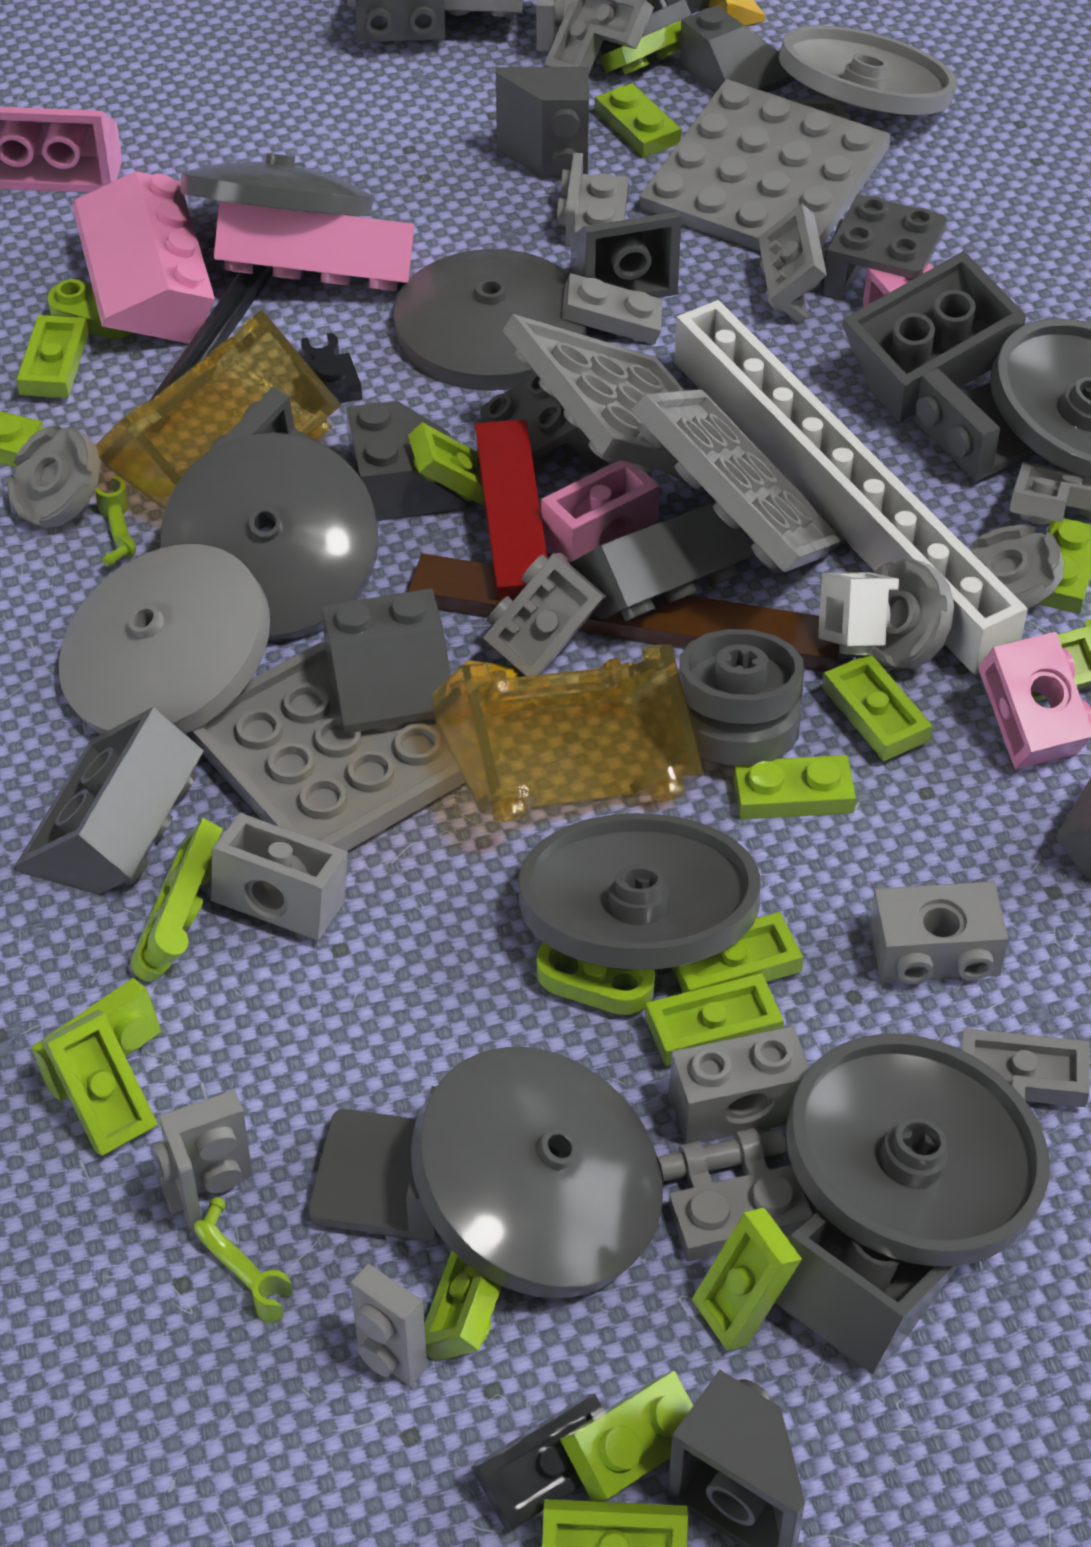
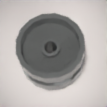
(742, 695)

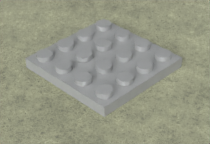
(758, 160)
(596, 388)
(738, 476)
(300, 770)

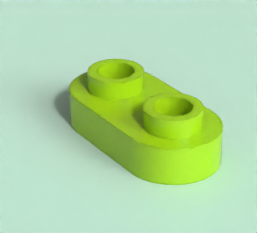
(77, 299)
(595, 983)

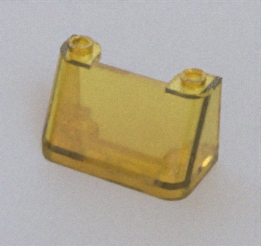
(178, 426)
(569, 734)

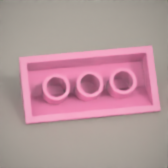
(58, 149)
(314, 242)
(144, 257)

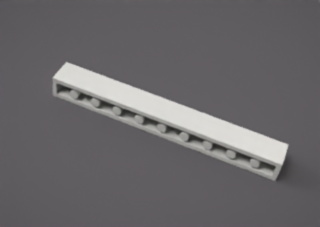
(841, 475)

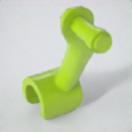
(114, 506)
(260, 1283)

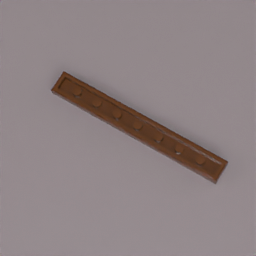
(471, 589)

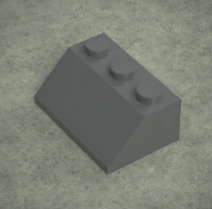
(939, 320)
(664, 562)
(113, 806)

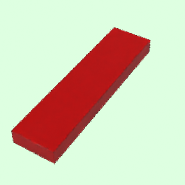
(509, 502)

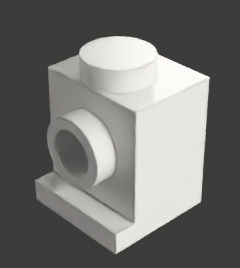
(855, 610)

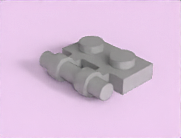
(711, 1210)

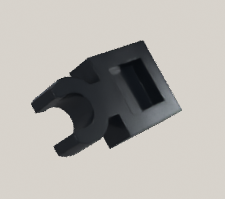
(333, 369)

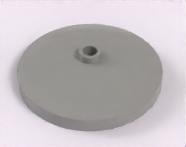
(867, 70)
(165, 634)

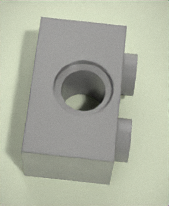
(278, 876)
(938, 932)
(736, 1084)

